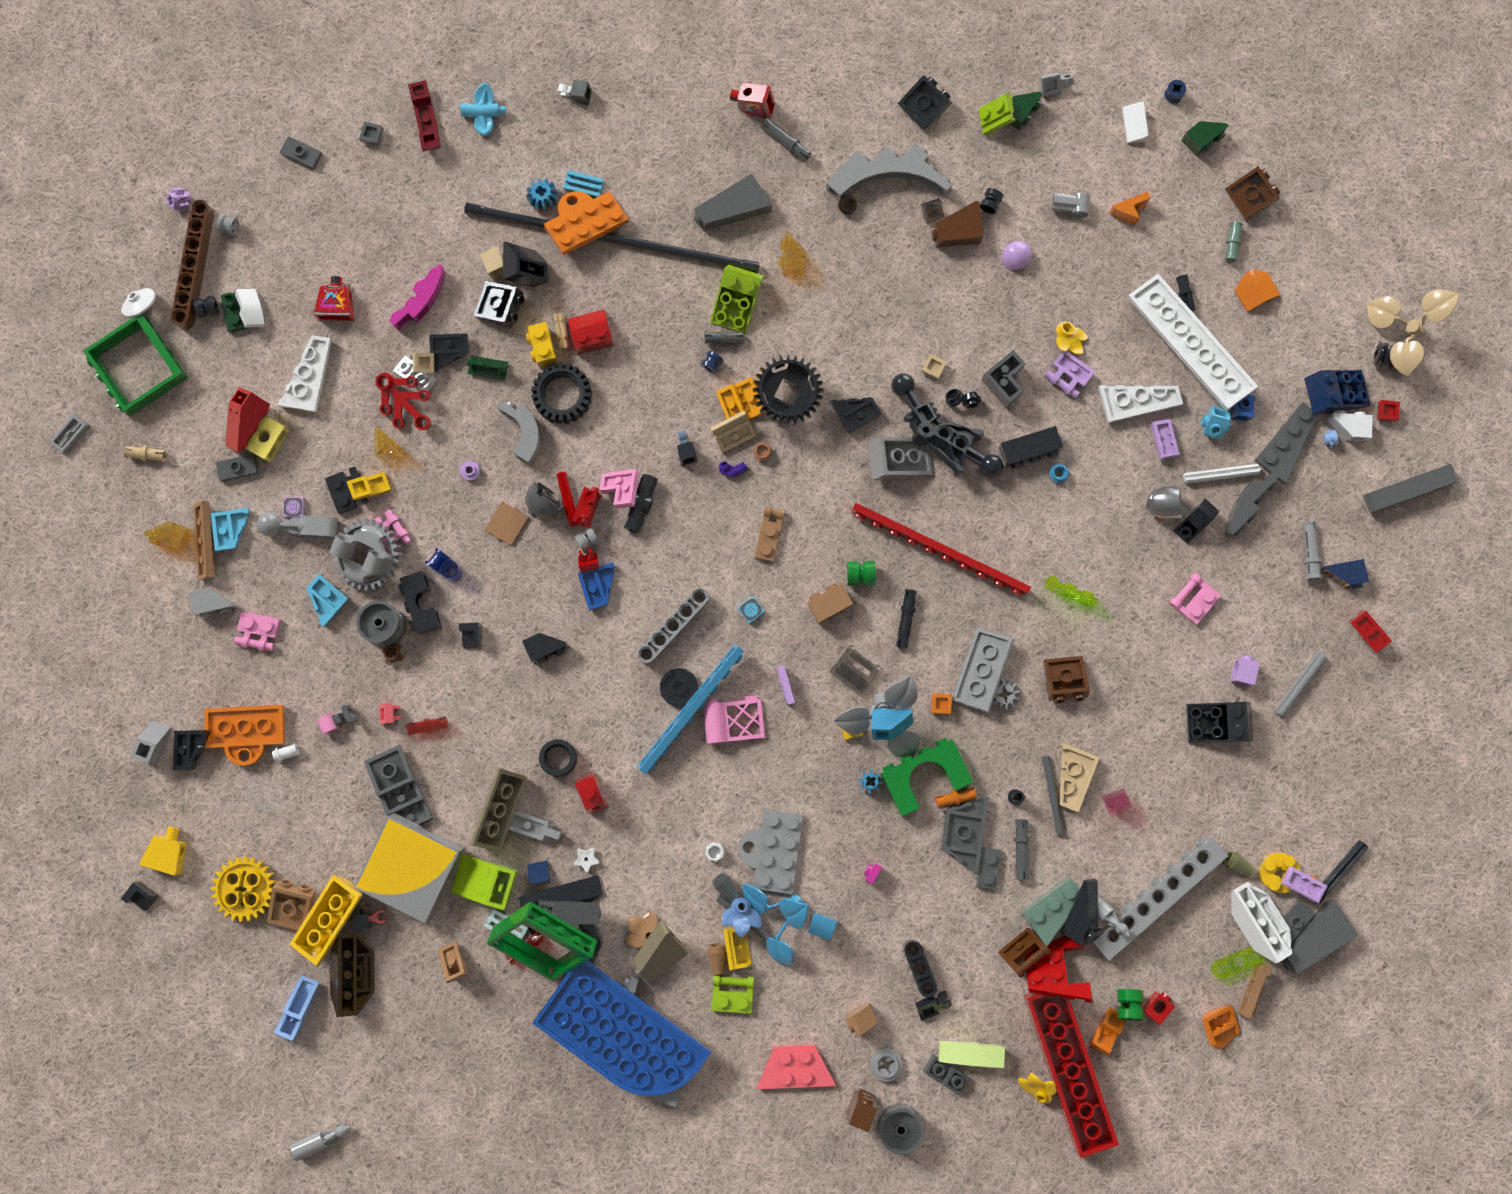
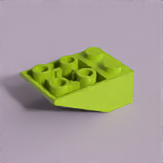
(736, 298)
(485, 882)

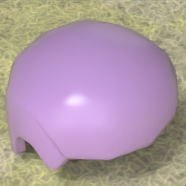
(1017, 255)

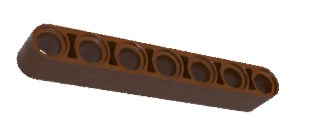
(188, 257)

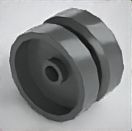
(381, 624)
(904, 1140)

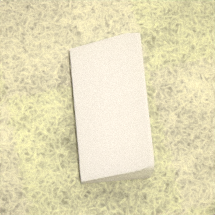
(1135, 123)

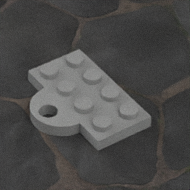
(774, 851)

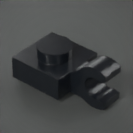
(930, 1006)

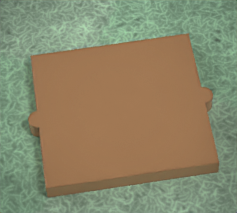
(506, 523)

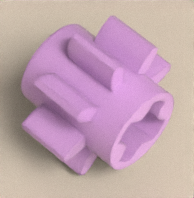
(178, 199)

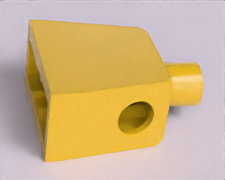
(165, 853)

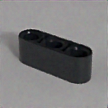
(926, 975)

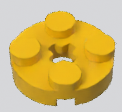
(1270, 866)

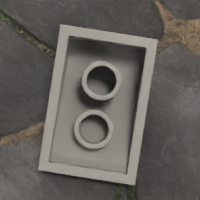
(898, 458)

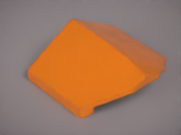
(1256, 289)
(1220, 1026)

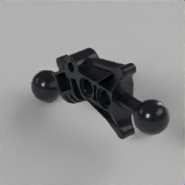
(921, 421)

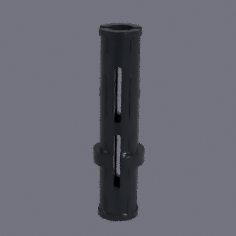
(906, 618)

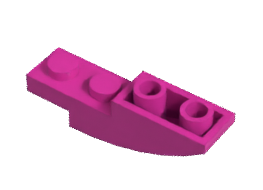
(426, 293)

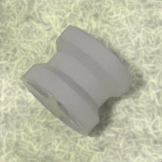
(227, 224)

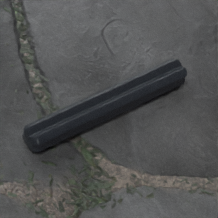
(1343, 867)

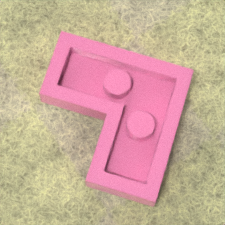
(623, 485)

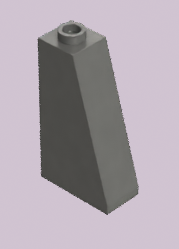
(733, 204)
(1320, 937)

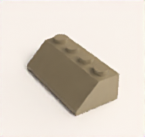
(498, 810)

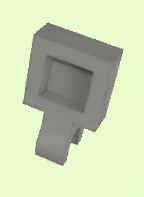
(1052, 83)

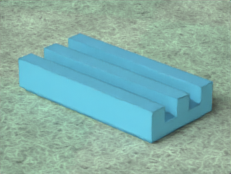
(568, 180)

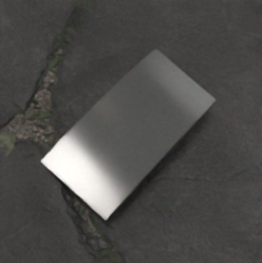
(946, 1074)

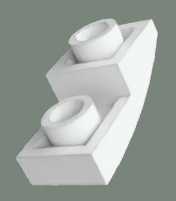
(250, 308)
(405, 369)

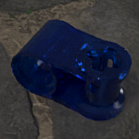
(442, 564)

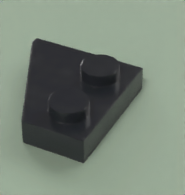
(856, 412)
(188, 748)

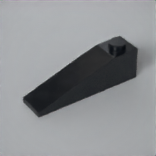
(577, 891)

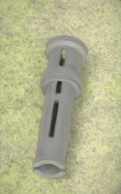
(1312, 558)

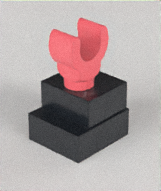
(364, 921)

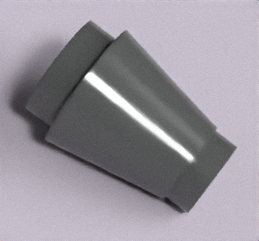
(725, 887)

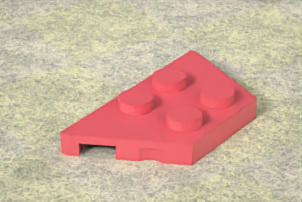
(795, 1068)

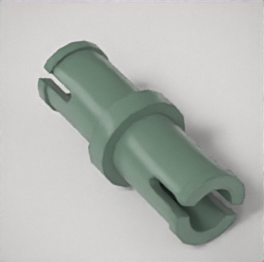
(1233, 241)

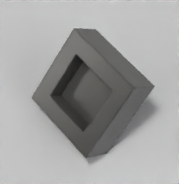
(371, 133)

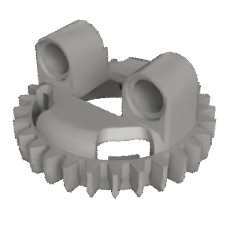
(377, 560)

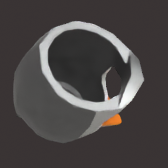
(1165, 503)

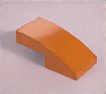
(1107, 1031)

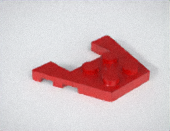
(1050, 974)

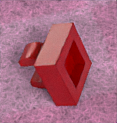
(588, 562)

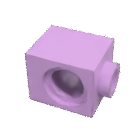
(1245, 671)

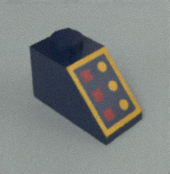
(1347, 573)

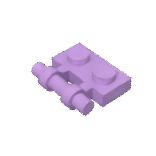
(1071, 368)

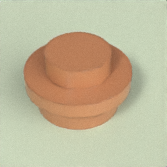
(762, 451)

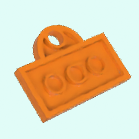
(584, 220)
(245, 729)

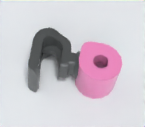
(331, 722)

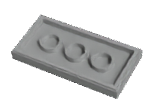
(983, 669)

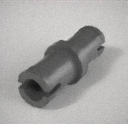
(723, 337)

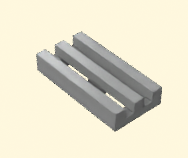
(68, 436)

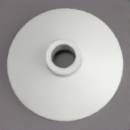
(138, 302)

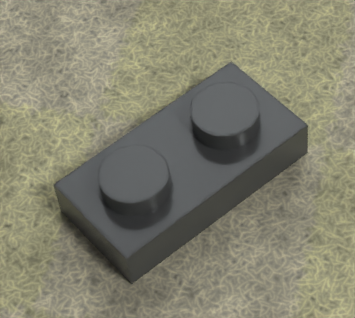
(988, 868)

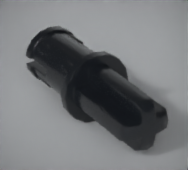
(1185, 291)

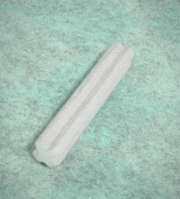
(1223, 473)

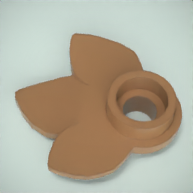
(640, 929)

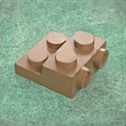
(290, 904)

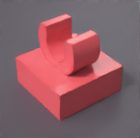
(386, 713)

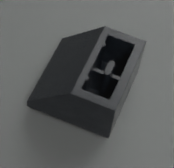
(523, 265)

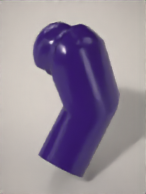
(731, 471)

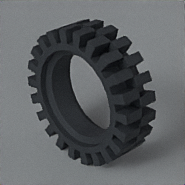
(552, 373)

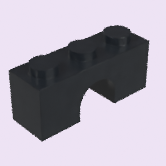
(413, 587)

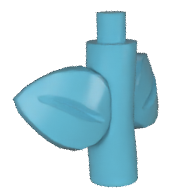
(483, 109)

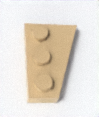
(1076, 775)

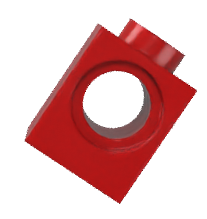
(1149, 1007)

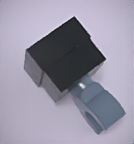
(686, 450)

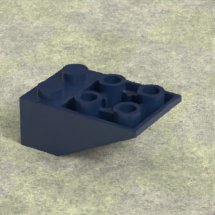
(1337, 391)

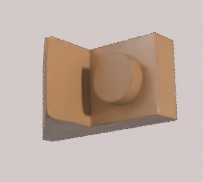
(452, 962)

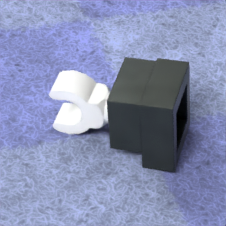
(579, 91)

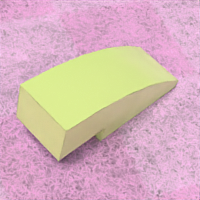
(971, 1054)

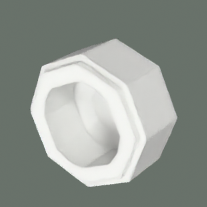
(714, 852)

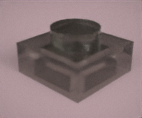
(932, 210)

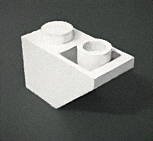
(1352, 426)

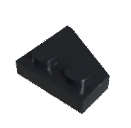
(448, 348)

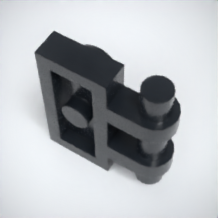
(340, 491)

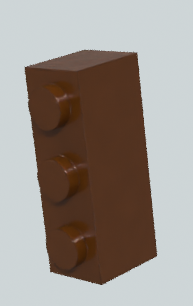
(861, 1110)

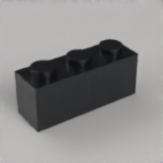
(1031, 447)

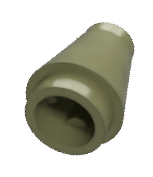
(1238, 864)

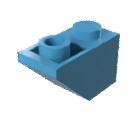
(890, 723)

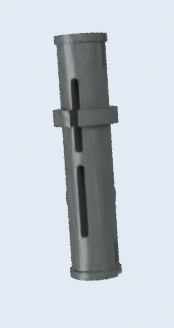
(792, 144)
(1022, 849)

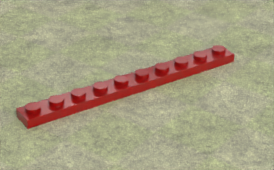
(947, 553)

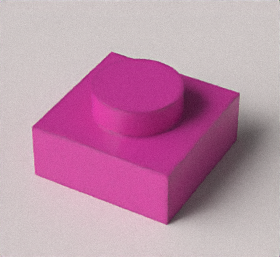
(872, 872)

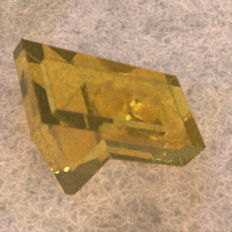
(384, 443)

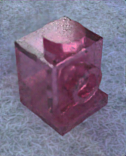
(1116, 801)

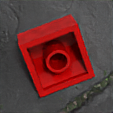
(590, 332)

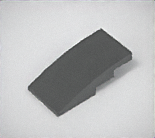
(398, 786)

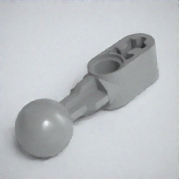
(305, 526)

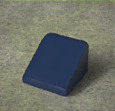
(538, 872)

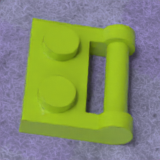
(732, 1000)

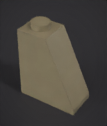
(658, 953)

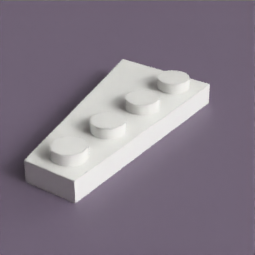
(308, 378)
(1127, 402)

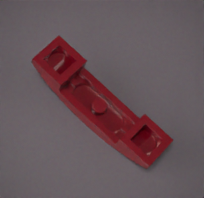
(425, 116)

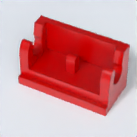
(1370, 631)

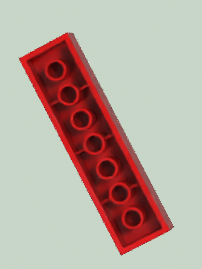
(1072, 1073)

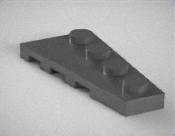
(1287, 443)

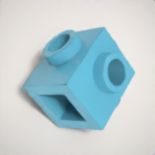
(1216, 422)

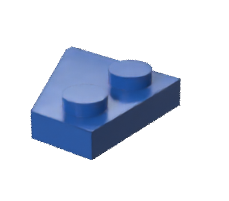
(597, 585)

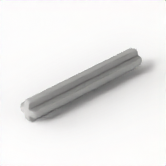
(1300, 684)

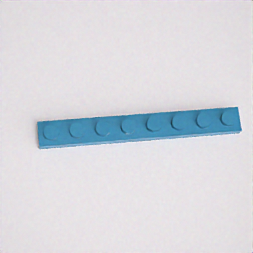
(686, 716)

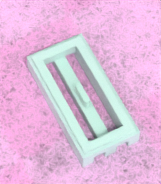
(491, 918)

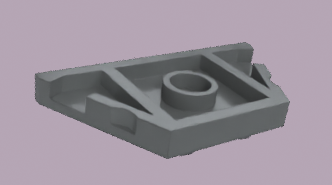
(965, 831)

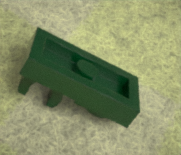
(231, 313)

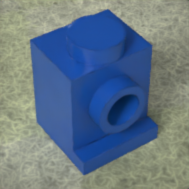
(1241, 412)

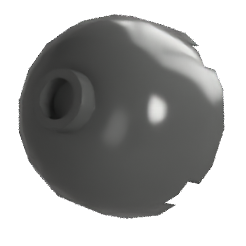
(542, 502)

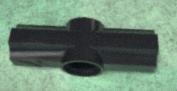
(642, 503)

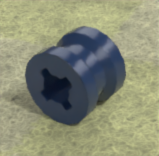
(1175, 96)
(712, 362)

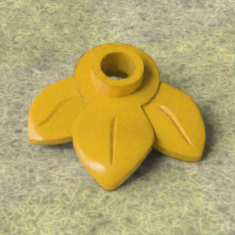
(1070, 338)
(1041, 1090)

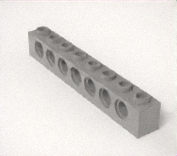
(1213, 857)

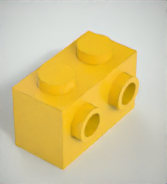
(542, 344)

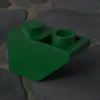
(1023, 107)
(1203, 134)

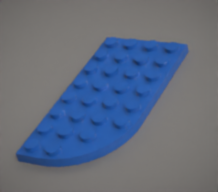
(619, 1034)

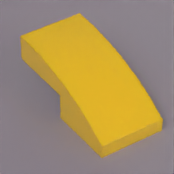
(368, 486)

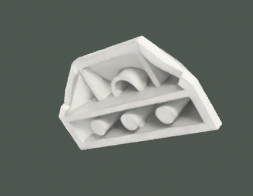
(1261, 922)

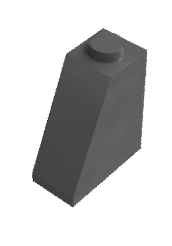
(573, 912)

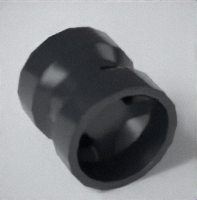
(991, 200)
(206, 306)

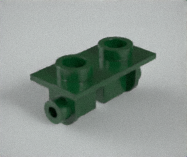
(487, 367)

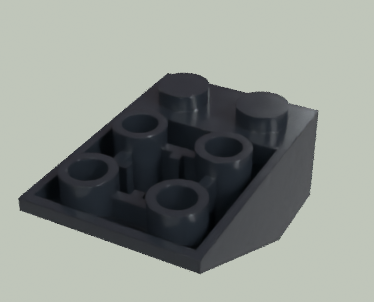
(1220, 722)

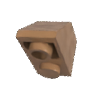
(861, 1019)

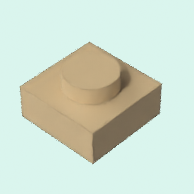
(423, 362)
(933, 366)

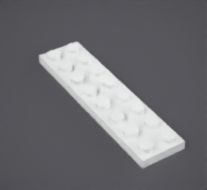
(1192, 342)

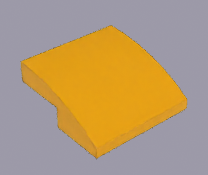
(739, 398)

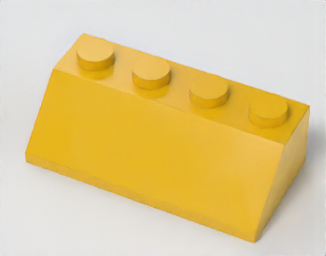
(326, 919)

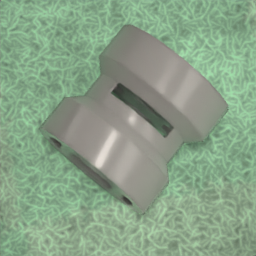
(584, 543)

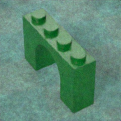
(944, 754)

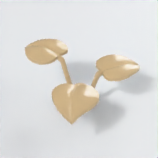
(1384, 310)

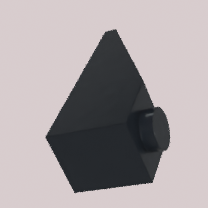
(1083, 917)

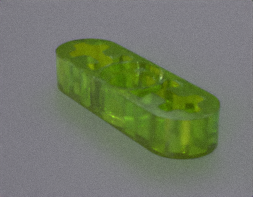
(1227, 971)

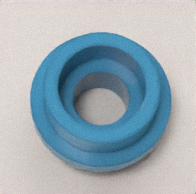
(1063, 469)

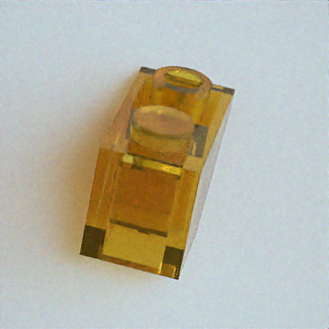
(794, 256)
(171, 534)

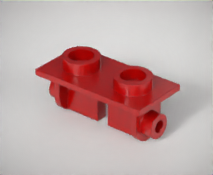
(586, 506)

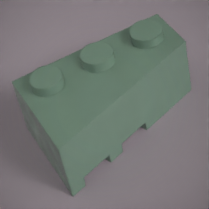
(1051, 910)

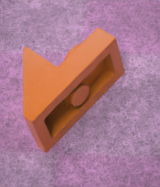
(1128, 209)

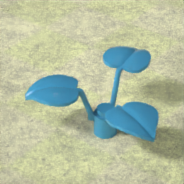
(793, 910)

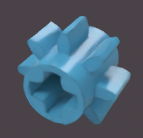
(870, 775)

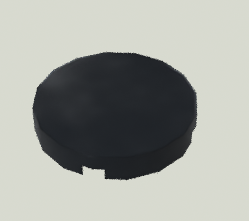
(678, 686)

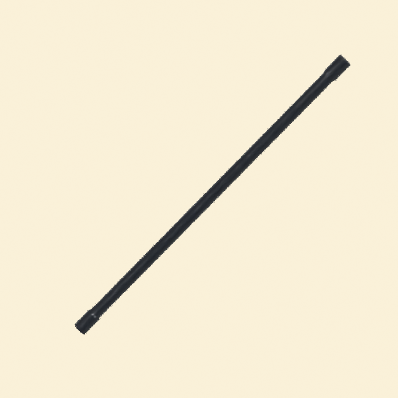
(479, 210)

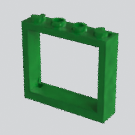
(116, 337)
(579, 943)

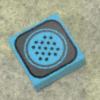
(751, 610)

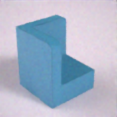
(822, 926)

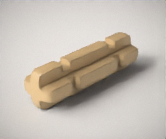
(561, 331)

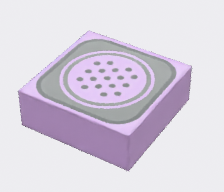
(293, 507)

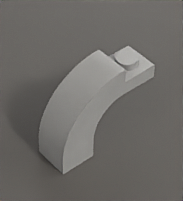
(530, 439)

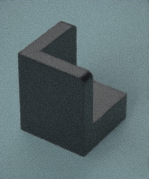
(471, 635)
(140, 895)

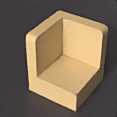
(493, 262)

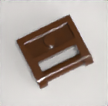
(1020, 948)

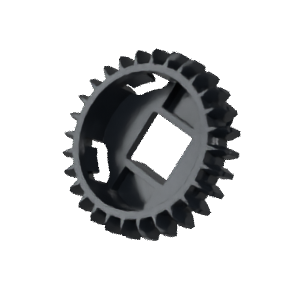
(795, 375)

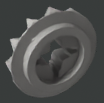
(1012, 700)
(895, 1067)

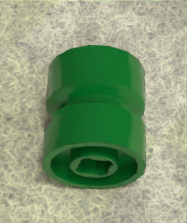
(861, 573)
(1130, 1004)

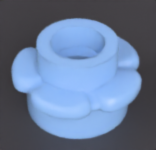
(1331, 438)

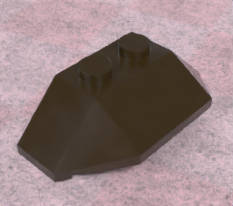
(351, 974)

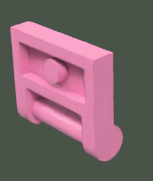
(1199, 604)

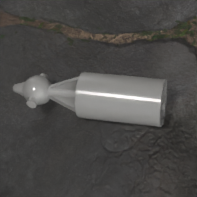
(1107, 915)
(317, 1142)

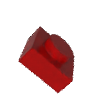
(1388, 410)

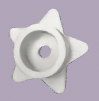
(591, 859)

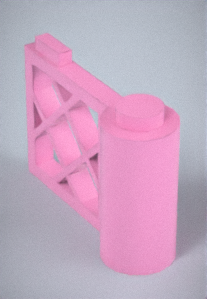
(717, 720)

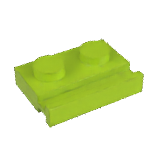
(996, 114)

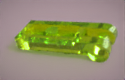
(1070, 591)

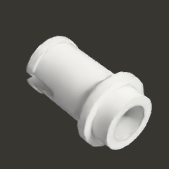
(285, 753)

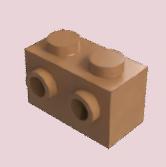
(829, 603)

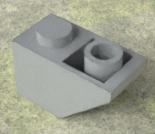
(208, 602)
(151, 743)

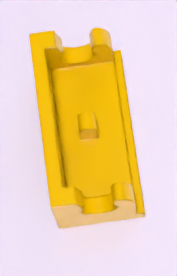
(737, 949)

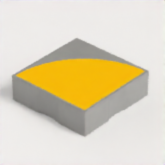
(409, 867)

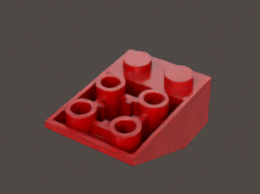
(243, 418)

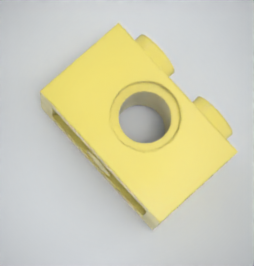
(267, 449)

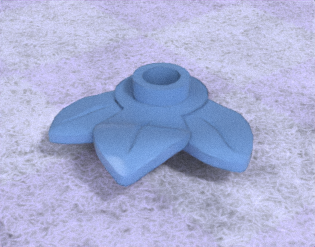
(741, 919)

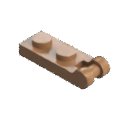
(769, 534)
(1254, 989)

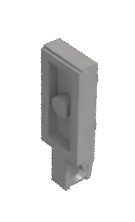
(533, 827)

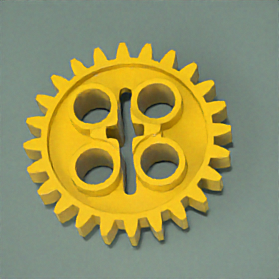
(225, 888)

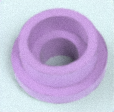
(475, 473)

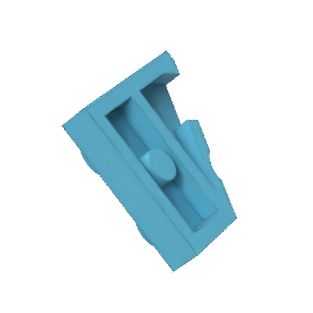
(228, 528)
(326, 599)

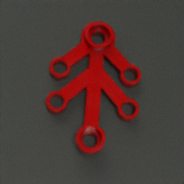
(400, 400)

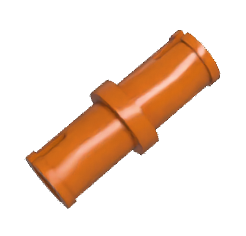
(955, 797)

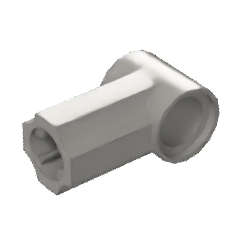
(1075, 204)

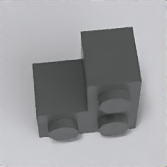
(1001, 378)

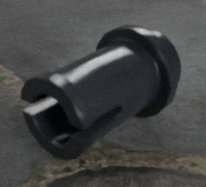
(1011, 795)

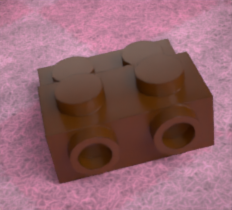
(1253, 192)
(1066, 679)

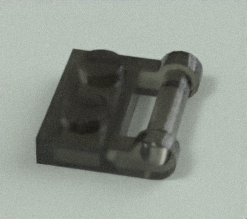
(850, 674)

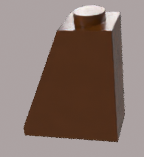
(960, 227)

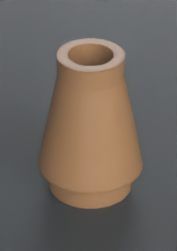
(717, 957)

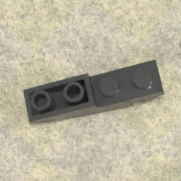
(1245, 505)

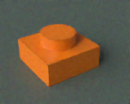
(941, 703)

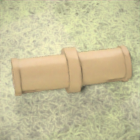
(145, 453)

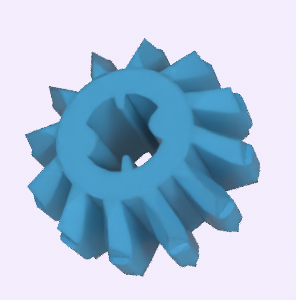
(542, 187)

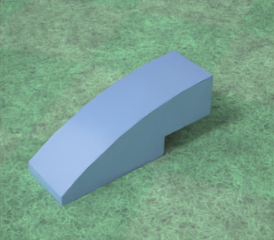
(297, 1009)

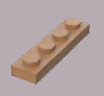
(203, 540)

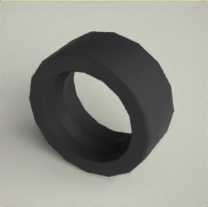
(543, 757)

